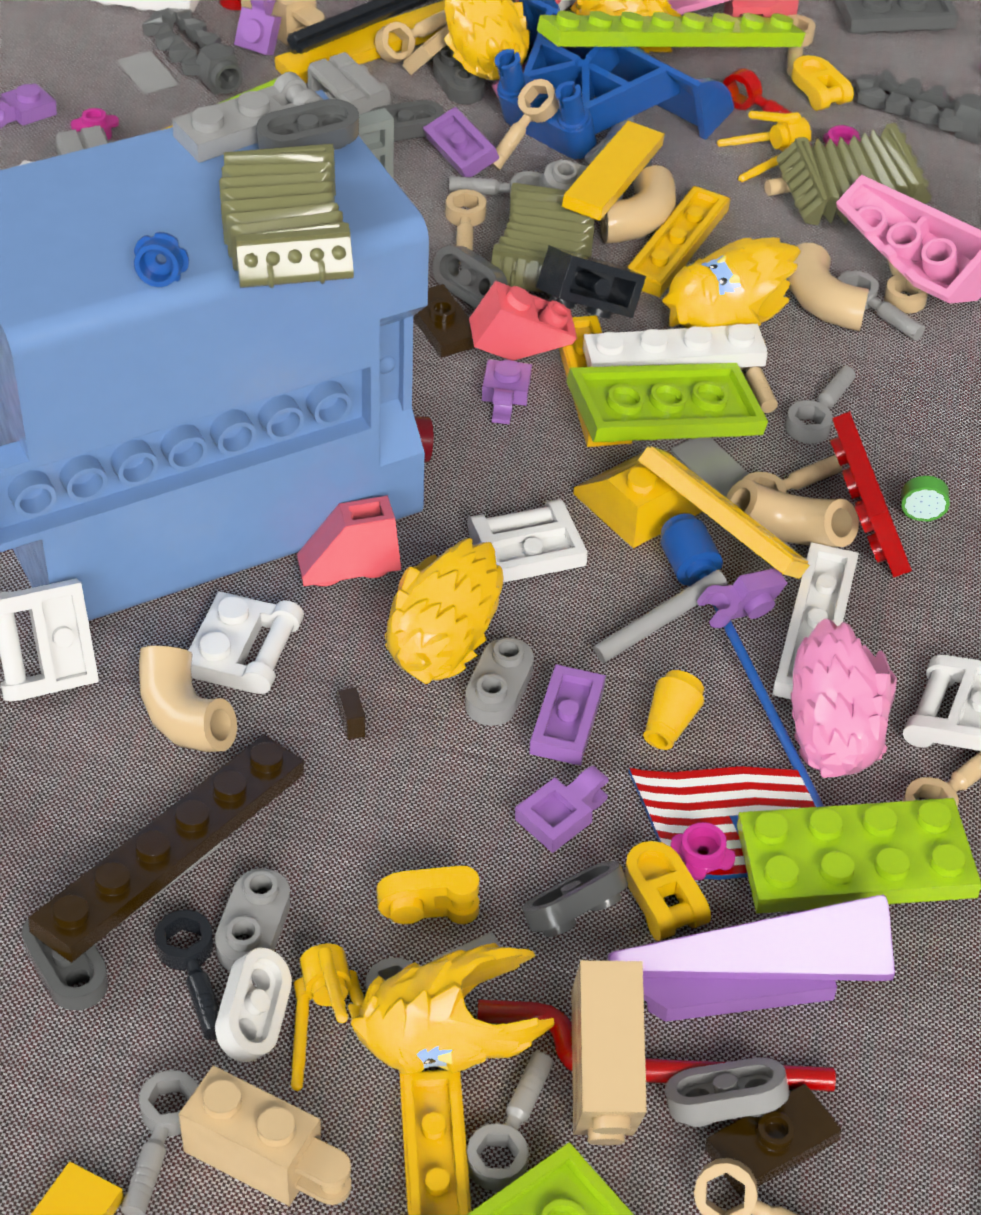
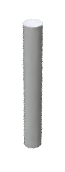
(656, 618)

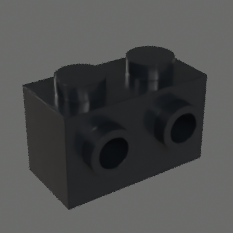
(590, 282)

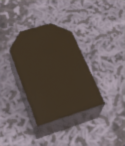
(351, 712)

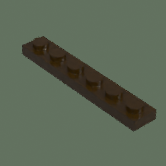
(165, 848)

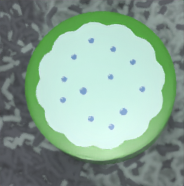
(925, 498)

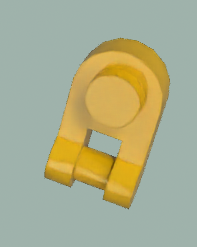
(821, 82)
(659, 872)
(430, 894)

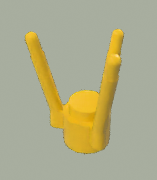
(780, 135)
(328, 983)

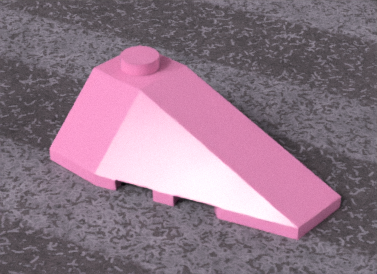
(919, 241)

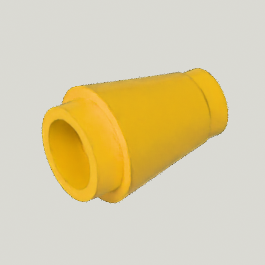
(673, 707)

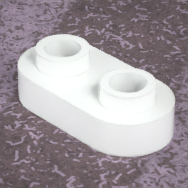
(250, 1015)

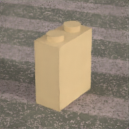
(608, 1050)

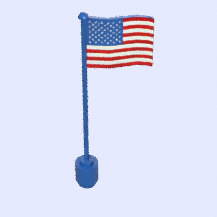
(718, 794)

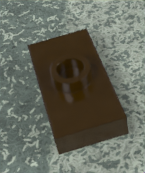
(445, 323)
(776, 1139)

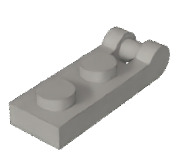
(233, 123)

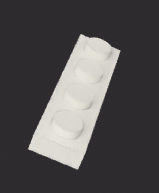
(692, 345)
(821, 595)

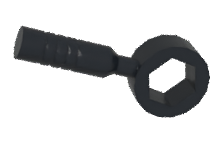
(190, 960)

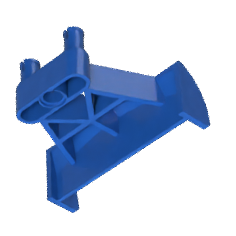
(621, 79)

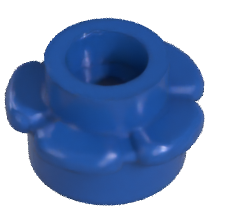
(150, 268)

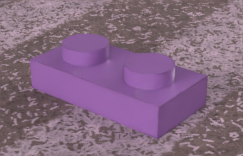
(461, 143)
(567, 715)

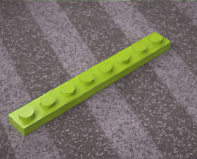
(665, 30)

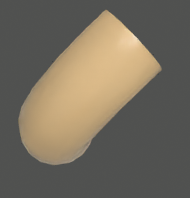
(645, 210)
(823, 293)
(797, 517)
(176, 707)

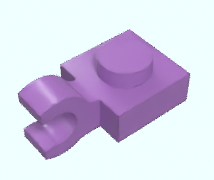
(258, 27)
(26, 105)
(506, 385)
(748, 596)
(561, 812)

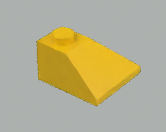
(633, 501)

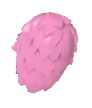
(840, 701)

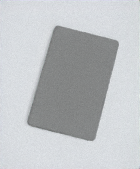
(147, 72)
(710, 463)

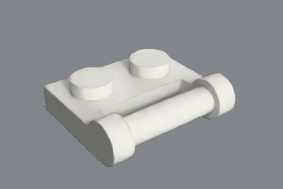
(531, 540)
(228, 638)
(60, 640)
(964, 720)

